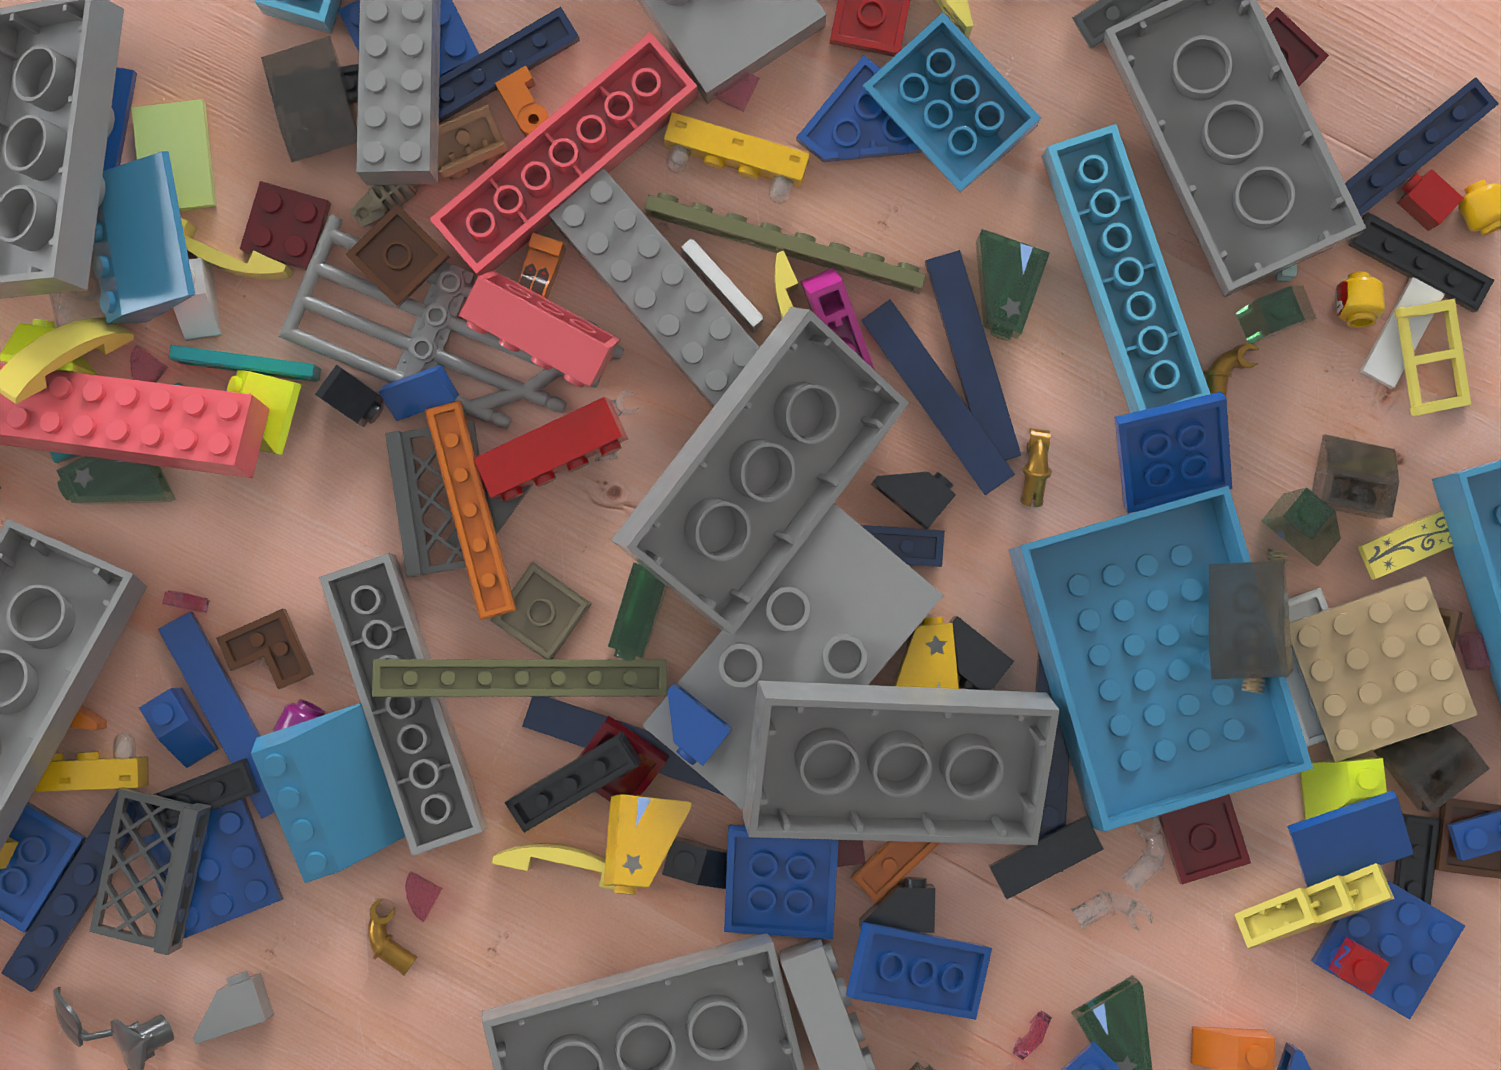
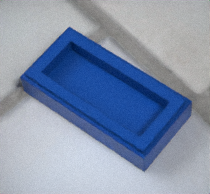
(418, 392)

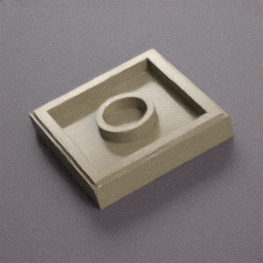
(544, 612)

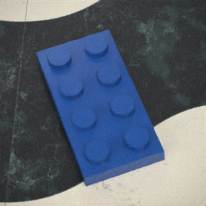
(918, 971)

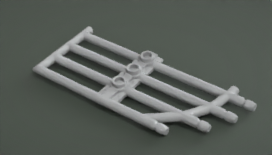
(428, 336)

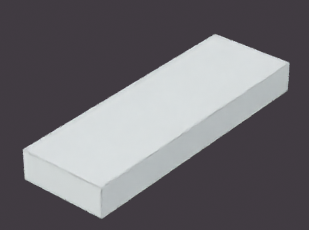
(722, 284)
(1386, 359)

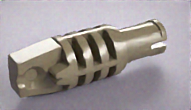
(381, 200)

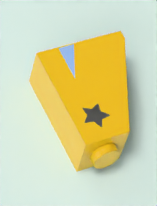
(929, 657)
(640, 839)

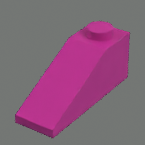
(832, 305)

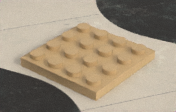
(1380, 669)

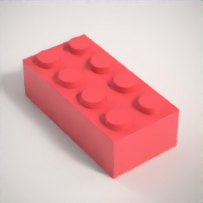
(539, 328)

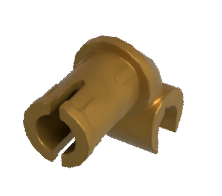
(1219, 371)
(1037, 469)
(383, 945)

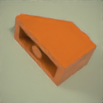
(1232, 1048)

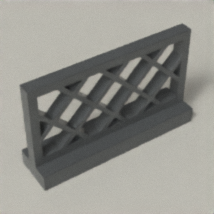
(409, 503)
(180, 878)

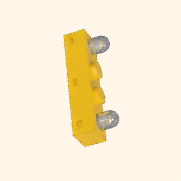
(736, 150)
(93, 772)

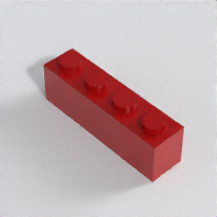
(550, 449)

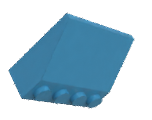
(952, 102)
(140, 242)
(328, 791)

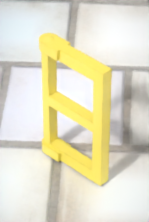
(1454, 353)

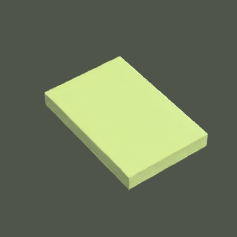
(184, 133)

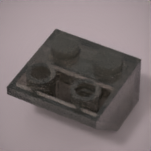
(1357, 477)
(1433, 766)

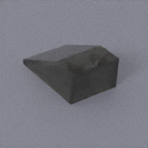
(311, 99)
(1249, 620)

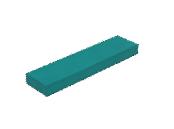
(236, 362)

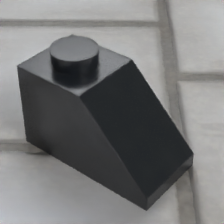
(351, 397)
(917, 494)
(977, 658)
(696, 863)
(905, 907)

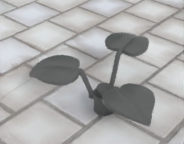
(134, 1041)

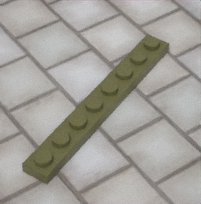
(770, 238)
(518, 678)

